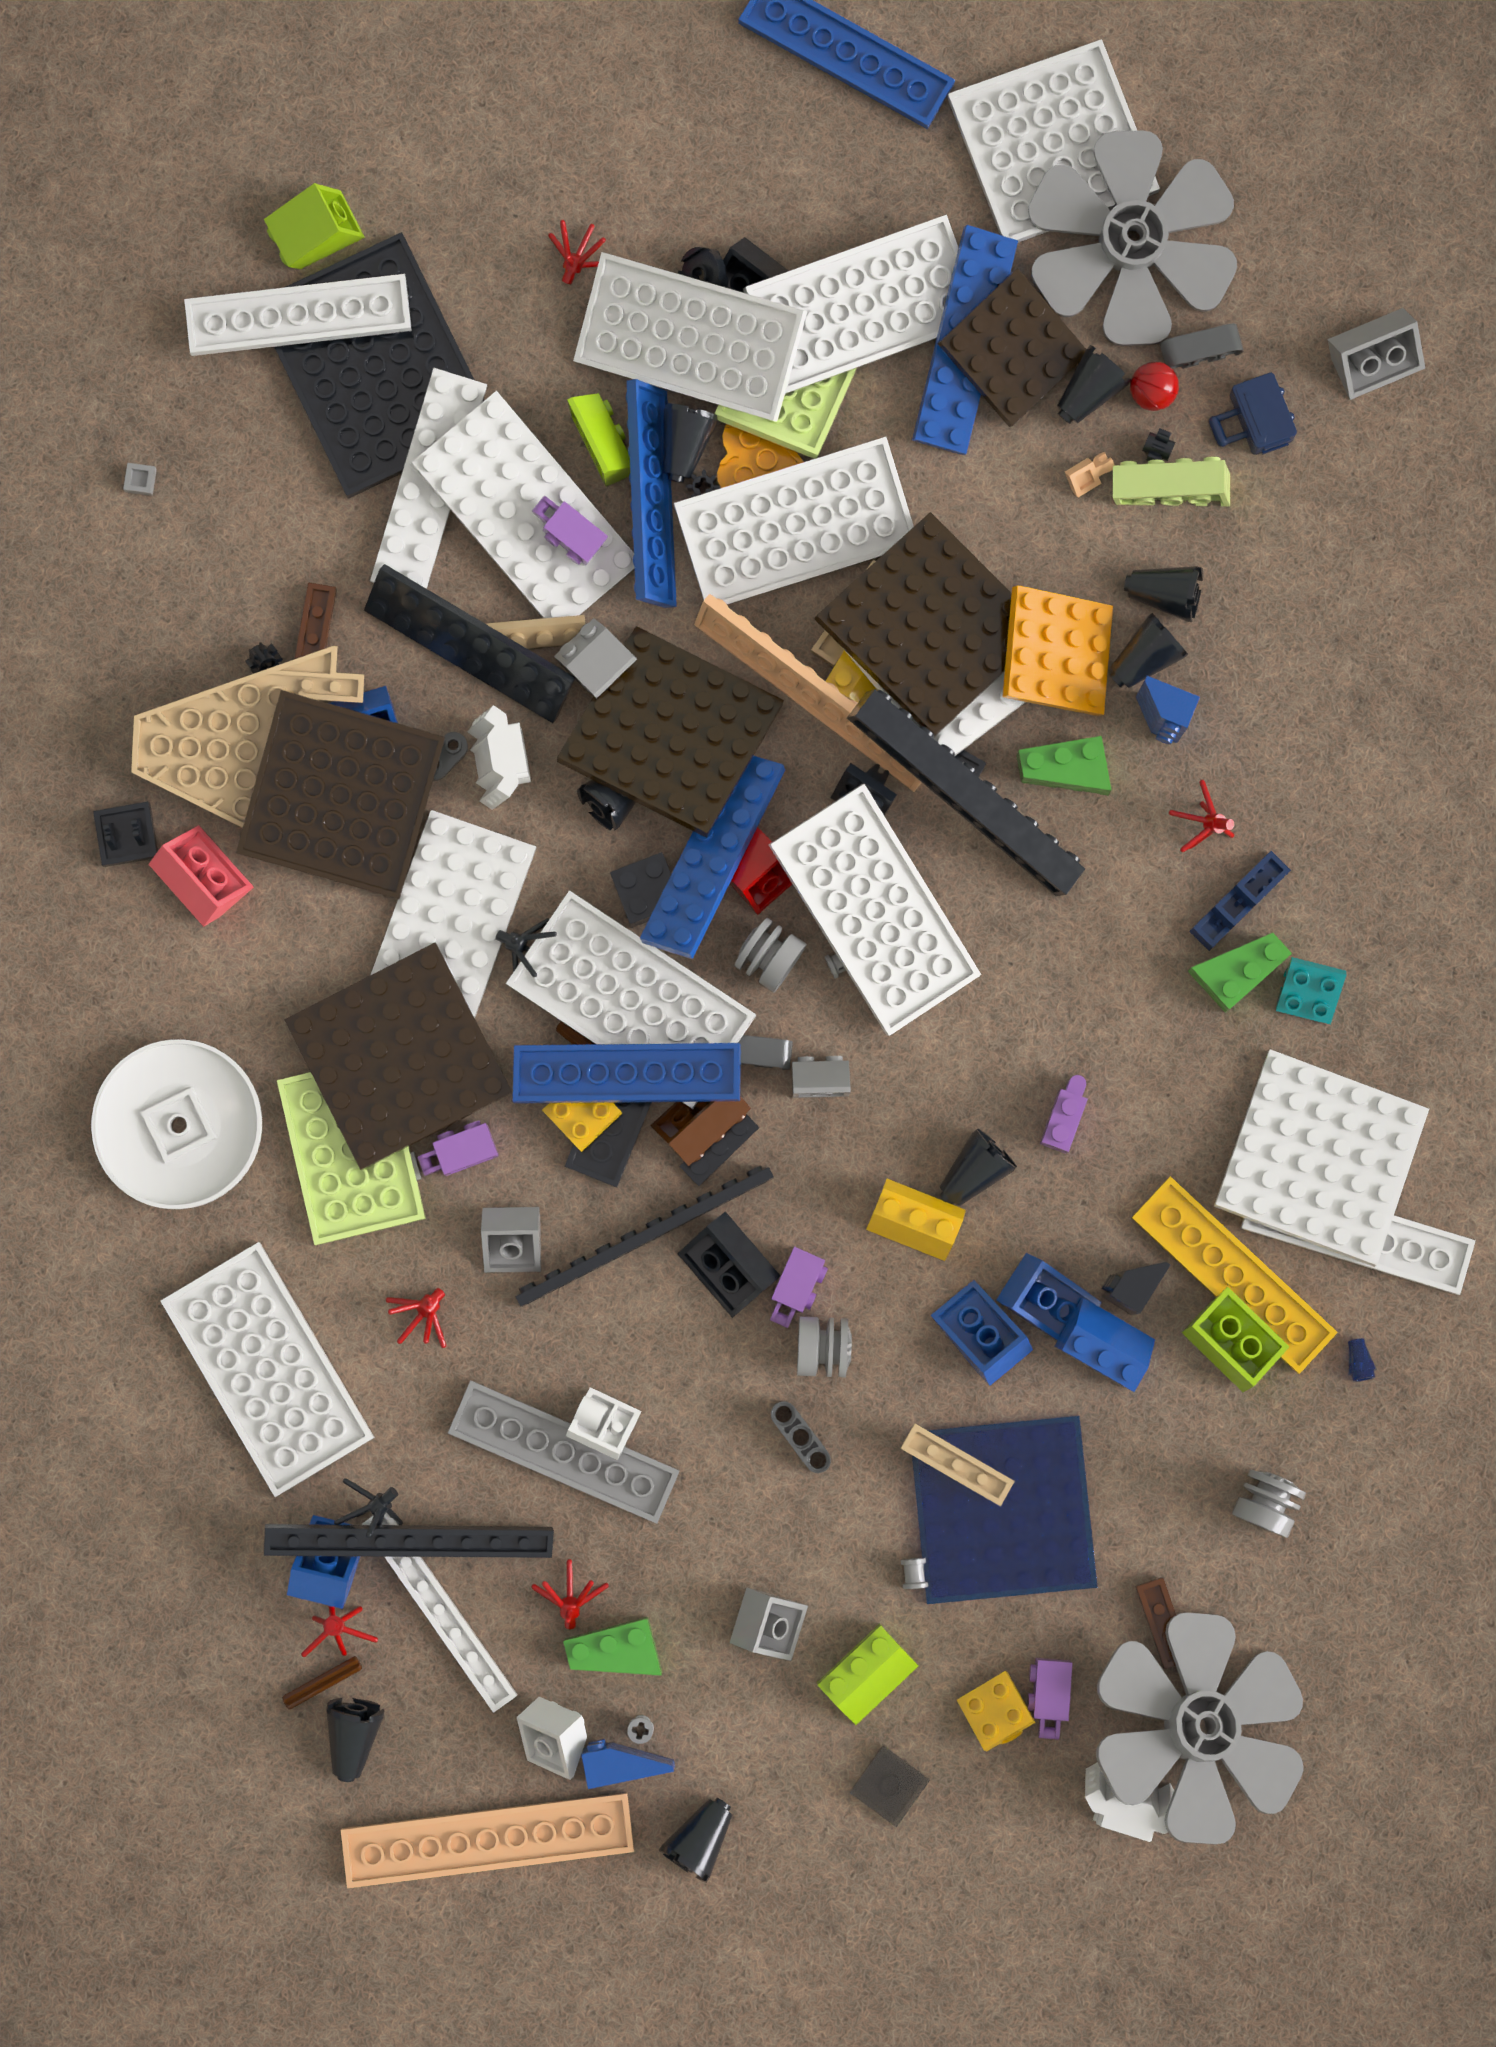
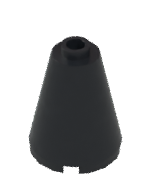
(1091, 386)
(685, 439)
(1167, 589)
(1146, 653)
(607, 805)
(975, 1169)
(352, 1735)
(699, 1839)

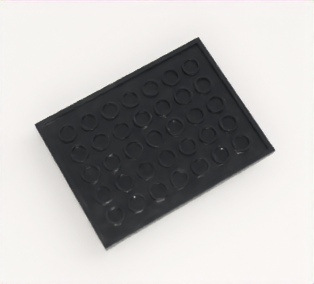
(371, 388)

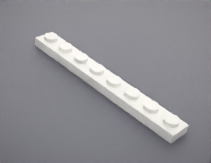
(452, 1627)

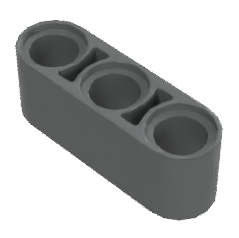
(1202, 345)
(766, 1052)
(813, 1444)

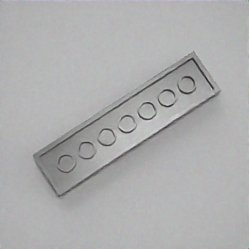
(542, 1445)

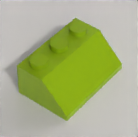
(601, 436)
(1235, 1340)
(867, 1674)

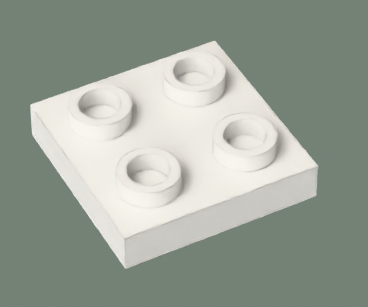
(603, 1423)

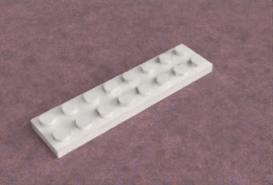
(297, 314)
(417, 510)
(1408, 1252)

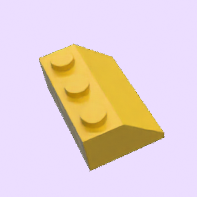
(916, 1219)

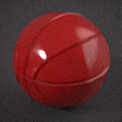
(1154, 386)

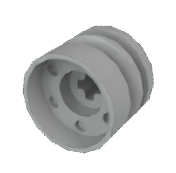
(770, 954)
(823, 1347)
(1269, 1503)

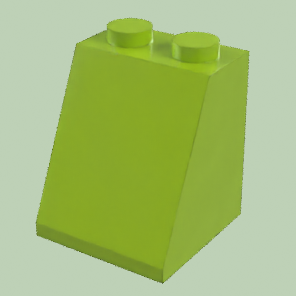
(312, 226)

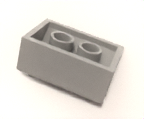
(1377, 353)

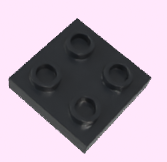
(873, 781)
(125, 834)

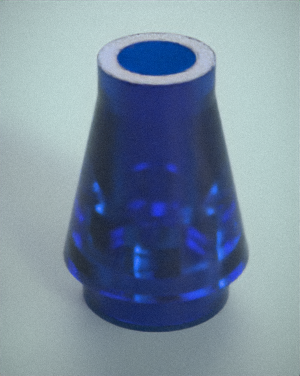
(1360, 1361)

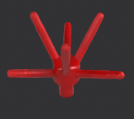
(574, 261)
(1211, 822)
(426, 1308)
(569, 1605)
(334, 1627)

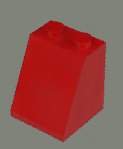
(760, 874)

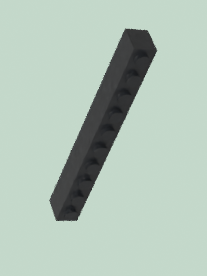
(966, 792)

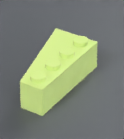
(1172, 482)

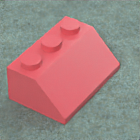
(200, 875)

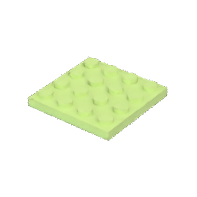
(803, 417)

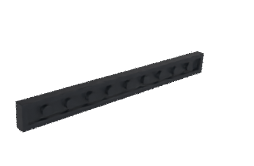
(632, 1240)
(408, 1541)

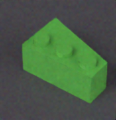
(1067, 765)
(1239, 970)
(616, 1649)

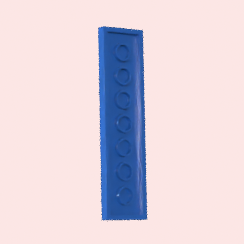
(851, 55)
(948, 396)
(650, 496)
(710, 864)
(626, 1073)

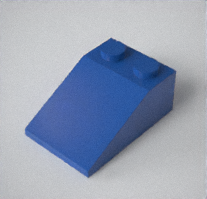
(1042, 1296)
(982, 1332)
(322, 1578)
(617, 1763)

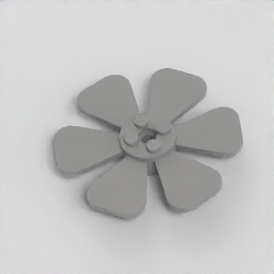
(1074, 274)
(1140, 1760)

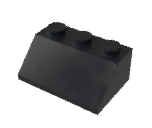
(749, 265)
(728, 1264)
(1134, 1287)

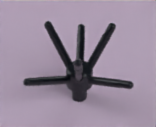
(518, 943)
(378, 1506)

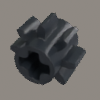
(1159, 445)
(697, 482)
(263, 657)

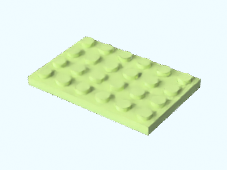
(336, 1193)

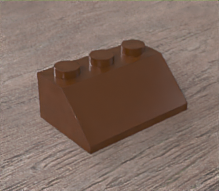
(694, 1130)

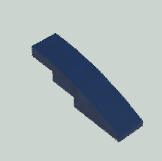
(1239, 900)

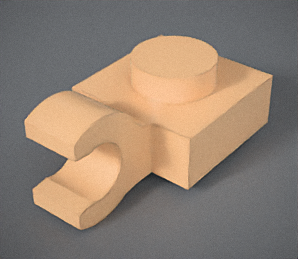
(1086, 474)

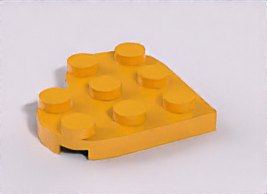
(751, 457)

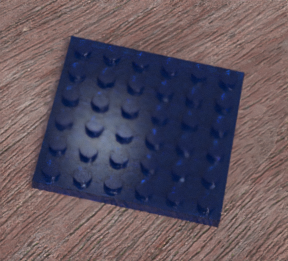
(1027, 1544)

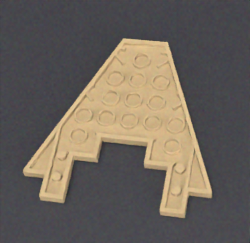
(215, 740)

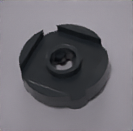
(707, 260)

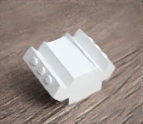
(498, 756)
(1134, 1820)

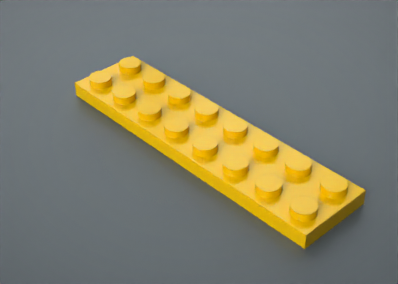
(1223, 1261)

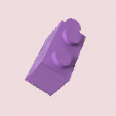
(570, 531)
(1065, 1116)
(460, 1150)
(797, 1284)
(1050, 1694)

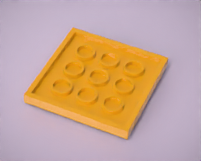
(1057, 651)

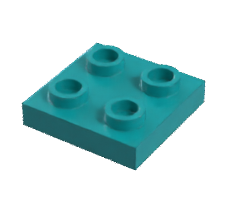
(1310, 990)

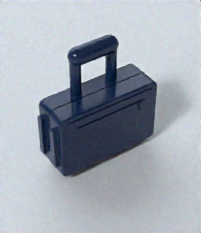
(1261, 414)

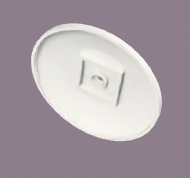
(136, 1117)

